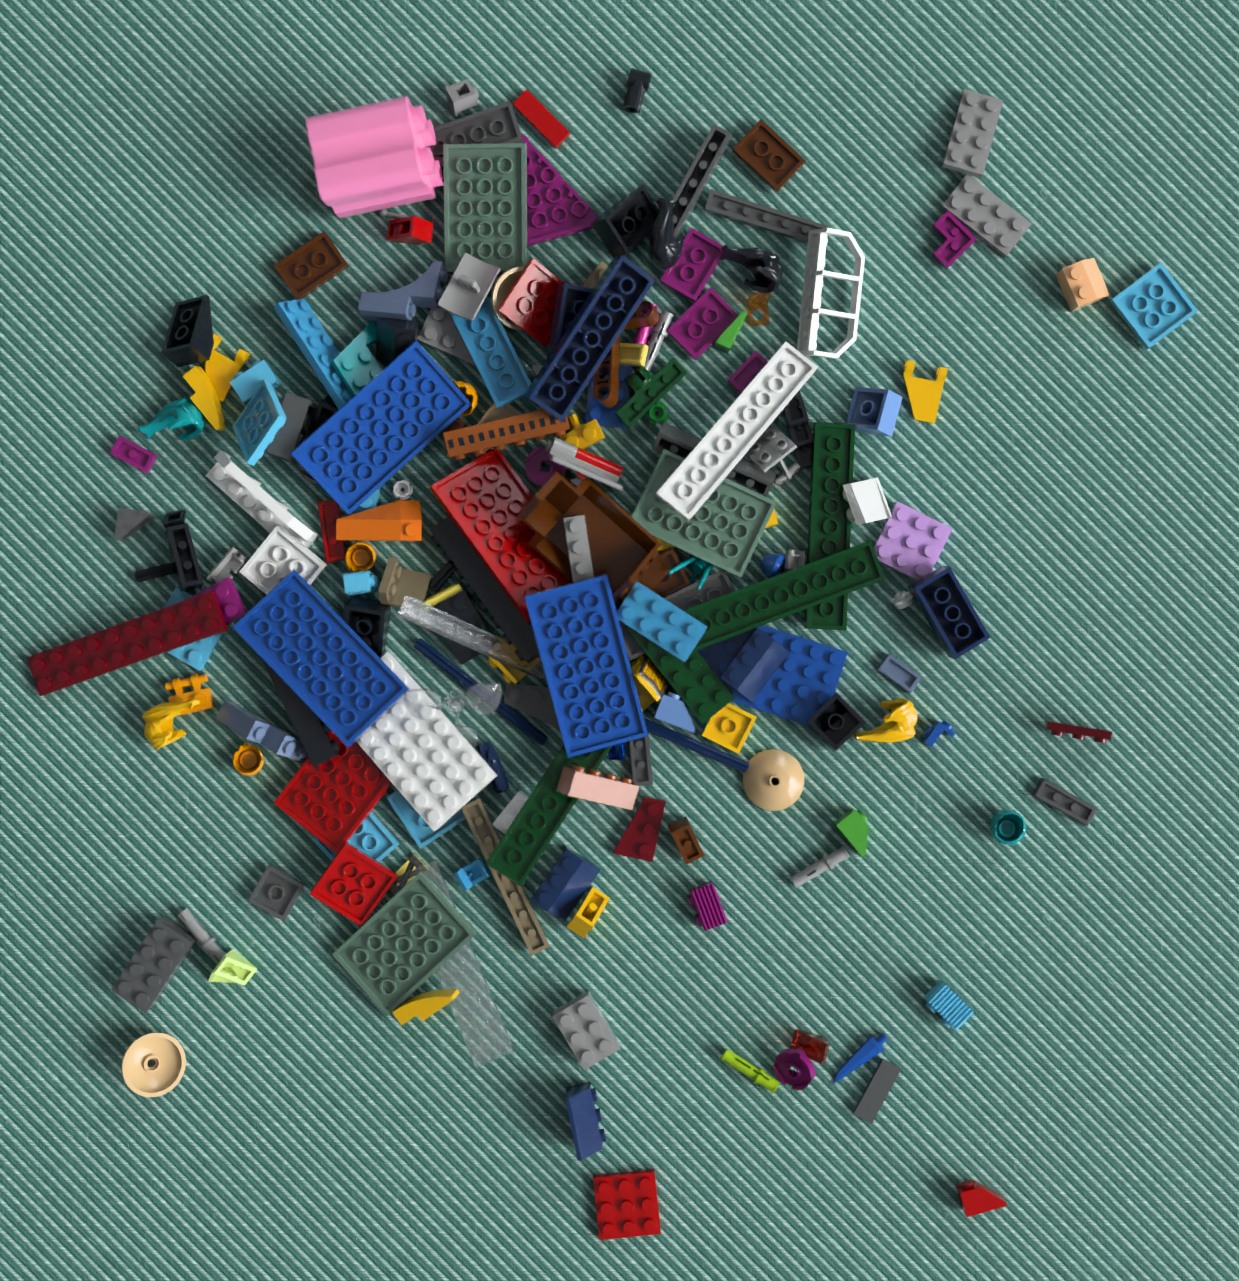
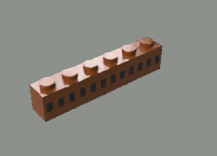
(502, 432)

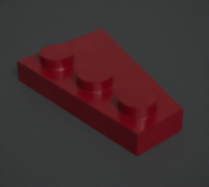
(1079, 732)
(642, 833)

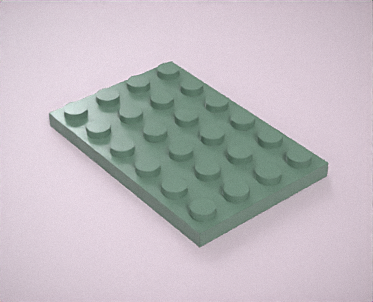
(485, 204)
(721, 530)
(404, 943)

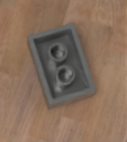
(298, 422)

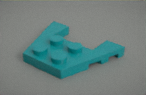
(356, 363)

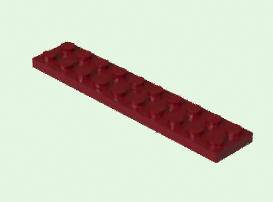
(127, 643)

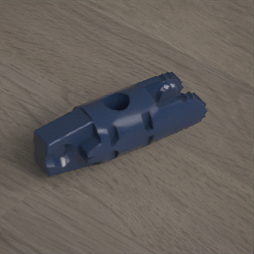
(489, 754)

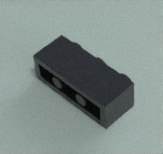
(184, 557)

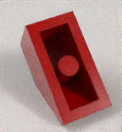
(410, 231)
(977, 1198)

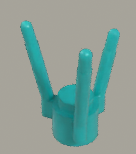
(699, 567)

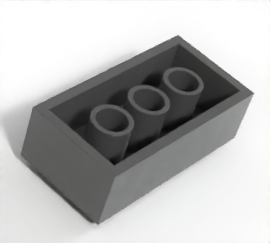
(154, 964)

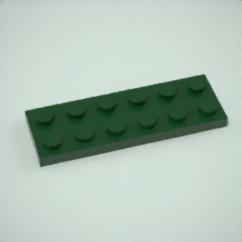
(690, 679)

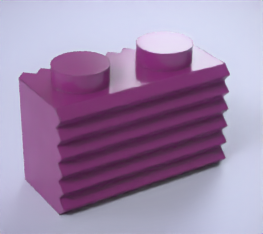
(707, 905)

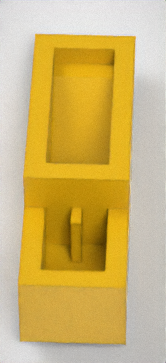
(205, 397)
(424, 1004)

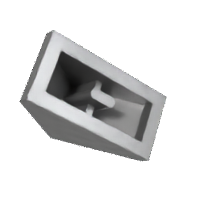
(130, 521)

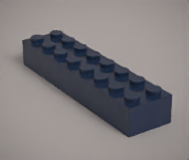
(589, 338)

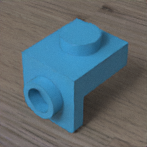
(472, 873)

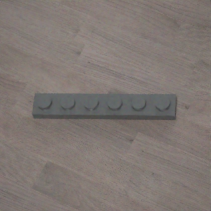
(760, 216)

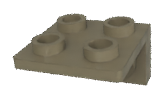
(401, 582)

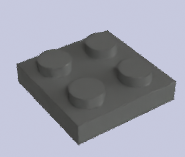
(276, 892)

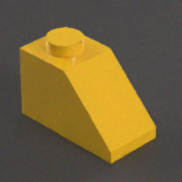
(588, 912)

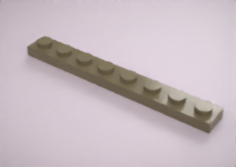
(512, 893)

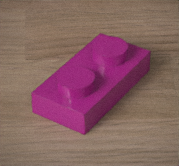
(133, 454)

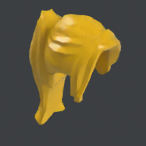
(159, 722)
(898, 724)

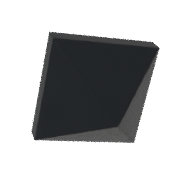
(175, 518)

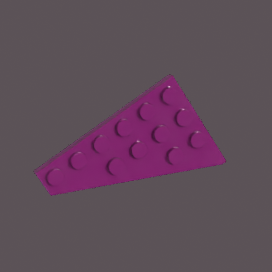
(552, 203)

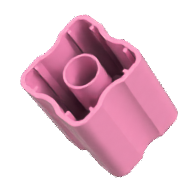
(374, 157)

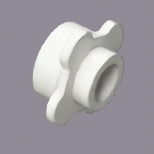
(902, 600)

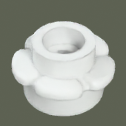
(397, 489)

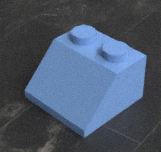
(874, 410)
(674, 712)

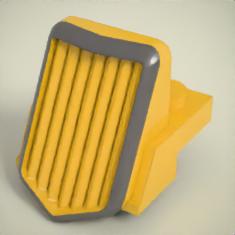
(648, 681)

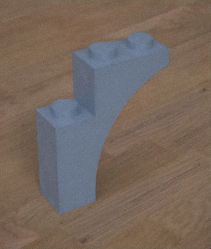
(403, 301)
(261, 731)

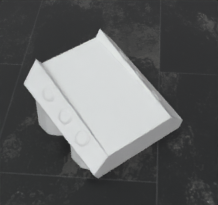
(866, 501)

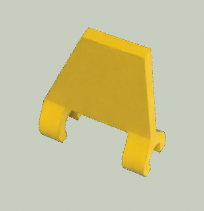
(222, 369)
(924, 393)

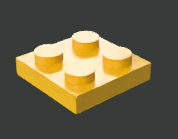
(729, 727)

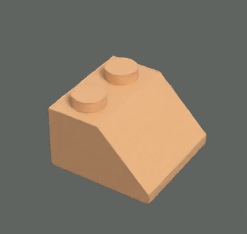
(1082, 284)

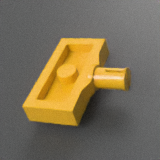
(583, 434)

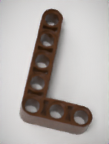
(611, 365)

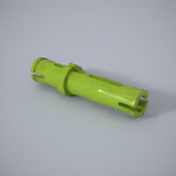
(757, 1075)

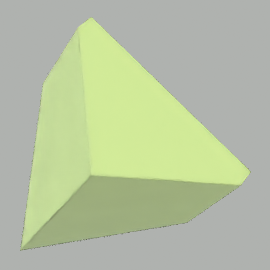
(233, 969)

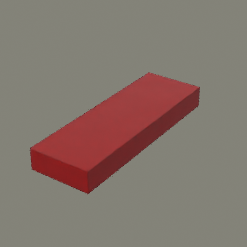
(541, 119)
(334, 549)

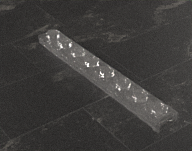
(468, 636)

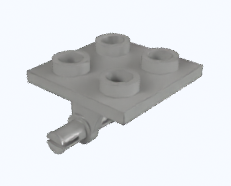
(770, 450)

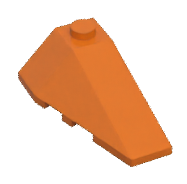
(388, 522)

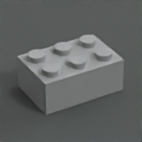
(586, 1030)

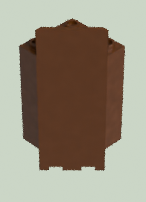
(615, 539)

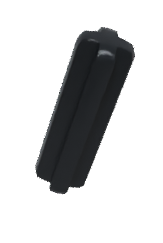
(154, 572)
(442, 576)

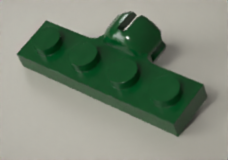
(648, 390)

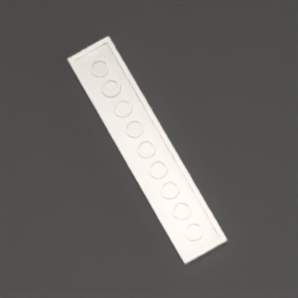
(736, 431)

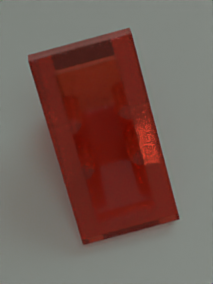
(812, 1044)

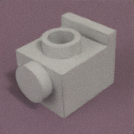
(461, 96)

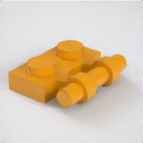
(203, 695)

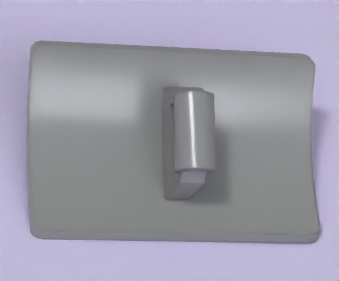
(468, 287)

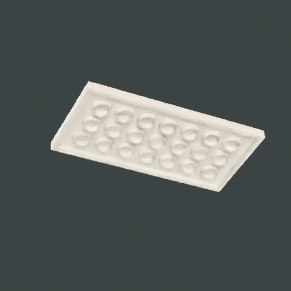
(425, 757)

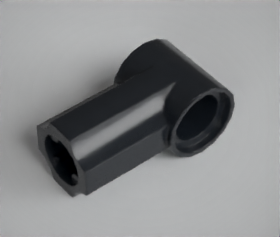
(637, 86)

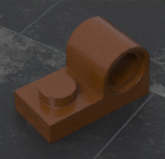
(685, 840)

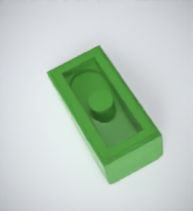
(728, 337)

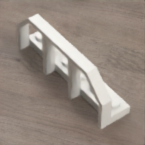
(812, 292)
(255, 500)

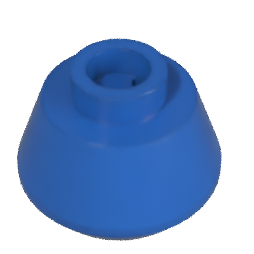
(772, 564)

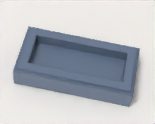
(899, 673)

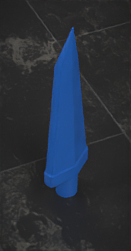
(862, 1055)

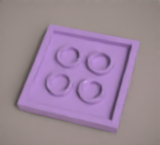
(911, 542)

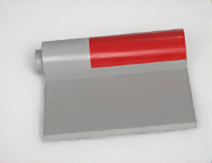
(584, 462)

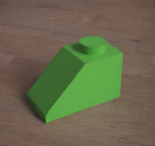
(854, 829)

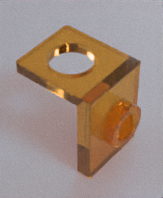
(758, 301)

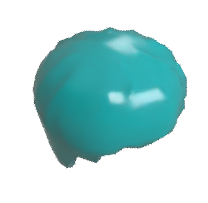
(1007, 826)

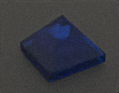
(617, 752)

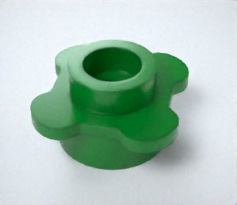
(663, 416)

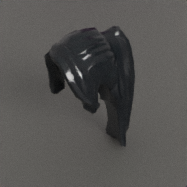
(663, 247)
(762, 264)

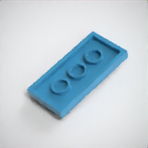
(661, 621)

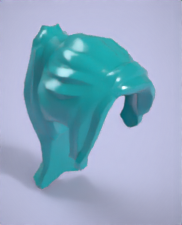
(176, 415)

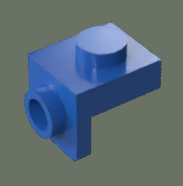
(932, 733)

